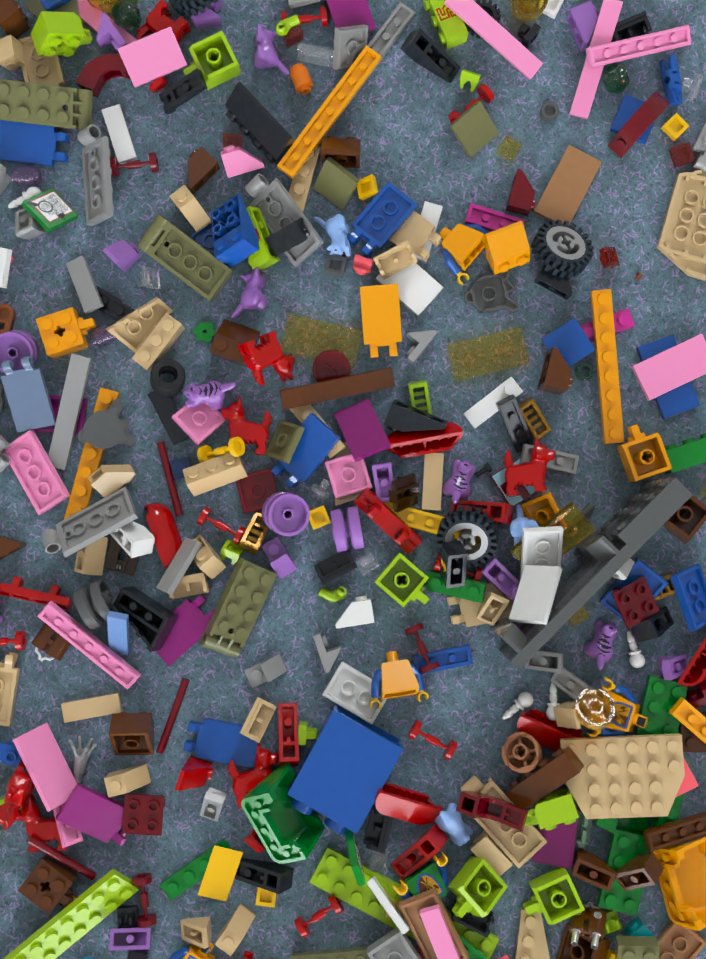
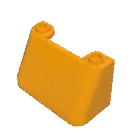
(684, 882)

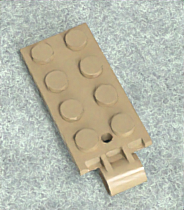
(514, 843)

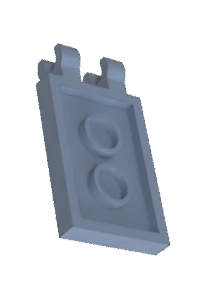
(27, 395)

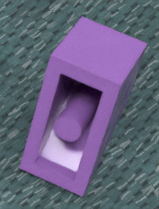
(582, 22)
(122, 254)
(129, 939)

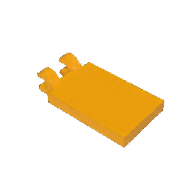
(381, 317)

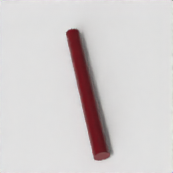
(169, 478)
(172, 716)
(61, 857)

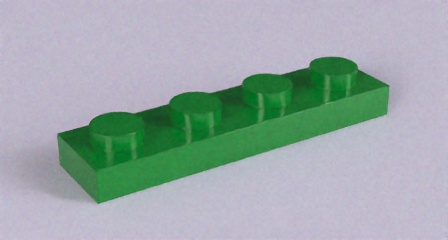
(190, 873)

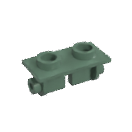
(583, 830)

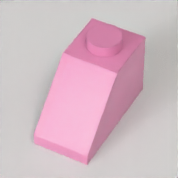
(239, 161)

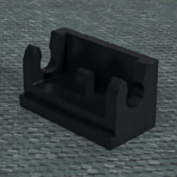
(632, 27)
(288, 237)
(335, 566)
(377, 831)
(475, 923)

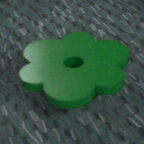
(199, 331)

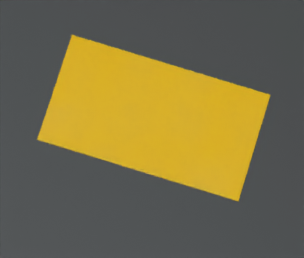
(220, 873)

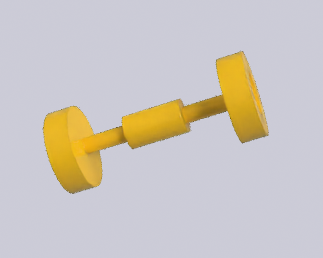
(235, 446)

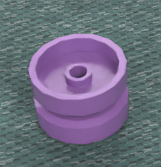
(22, 343)
(296, 515)
(346, 529)

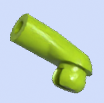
(285, 25)
(334, 595)

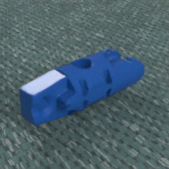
(671, 80)

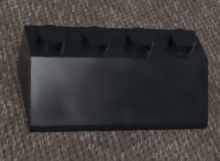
(258, 124)

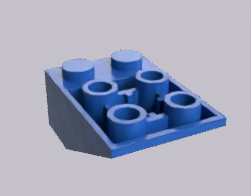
(233, 232)

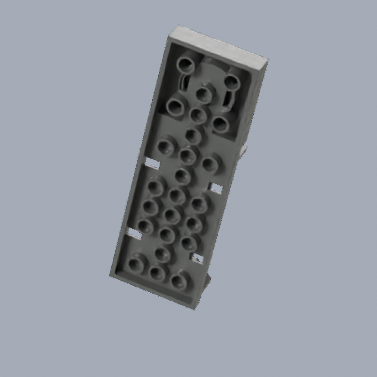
(605, 556)

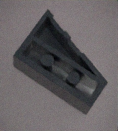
(146, 616)

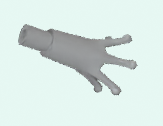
(81, 757)

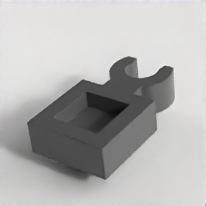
(336, 265)

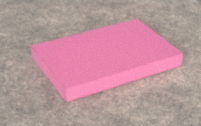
(152, 57)

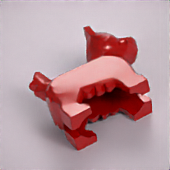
(160, 19)
(266, 354)
(246, 430)
(528, 473)
(245, 781)
(17, 793)
(38, 826)

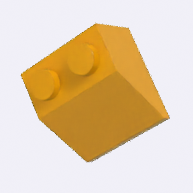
(507, 247)

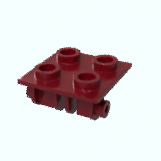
(635, 602)
(143, 814)

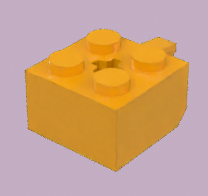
(73, 337)
(639, 445)

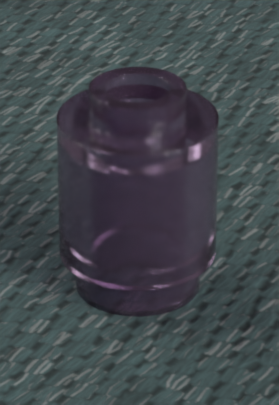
(26, 175)
(101, 336)

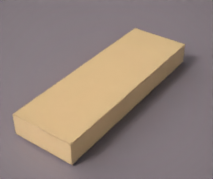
(432, 481)
(91, 707)

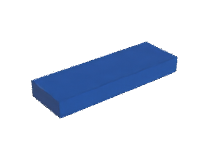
(446, 658)

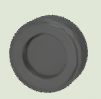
(549, 111)

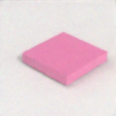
(198, 421)
(347, 475)

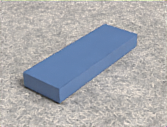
(118, 632)

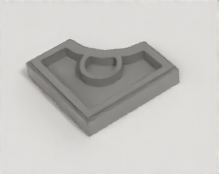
(347, 43)

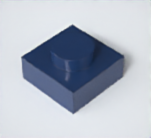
(178, 465)

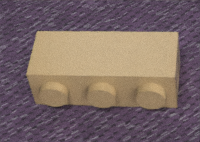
(158, 342)
(214, 473)

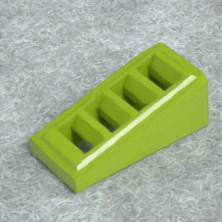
(423, 383)

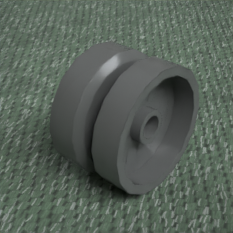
(94, 603)

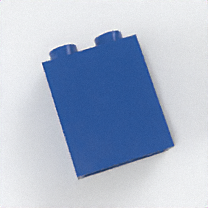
(344, 770)

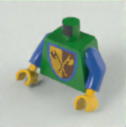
(426, 878)

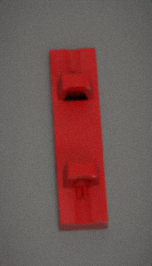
(387, 520)
(16, 591)

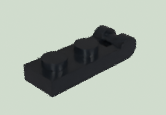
(183, 91)

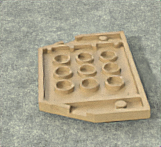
(684, 225)
(627, 775)

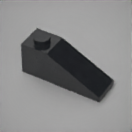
(430, 55)
(408, 418)
(265, 874)

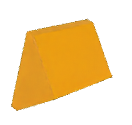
(540, 508)

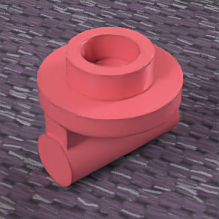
(362, 264)

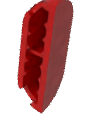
(425, 441)
(164, 530)
(696, 669)
(545, 730)
(406, 804)

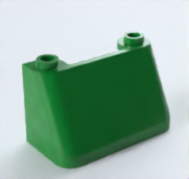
(281, 828)

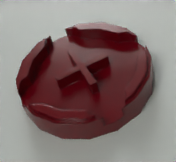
(330, 365)

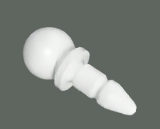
(31, 191)
(636, 659)
(525, 700)
(553, 702)

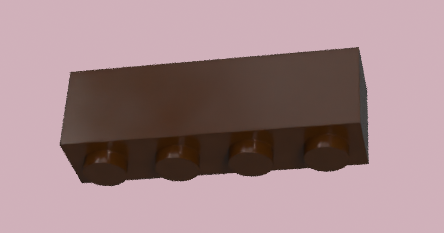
(545, 778)

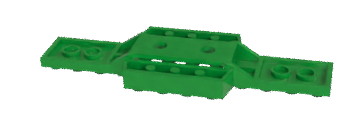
(627, 833)

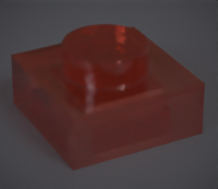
(293, 37)
(232, 139)
(681, 154)
(609, 257)

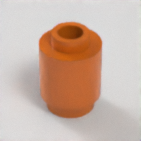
(301, 79)

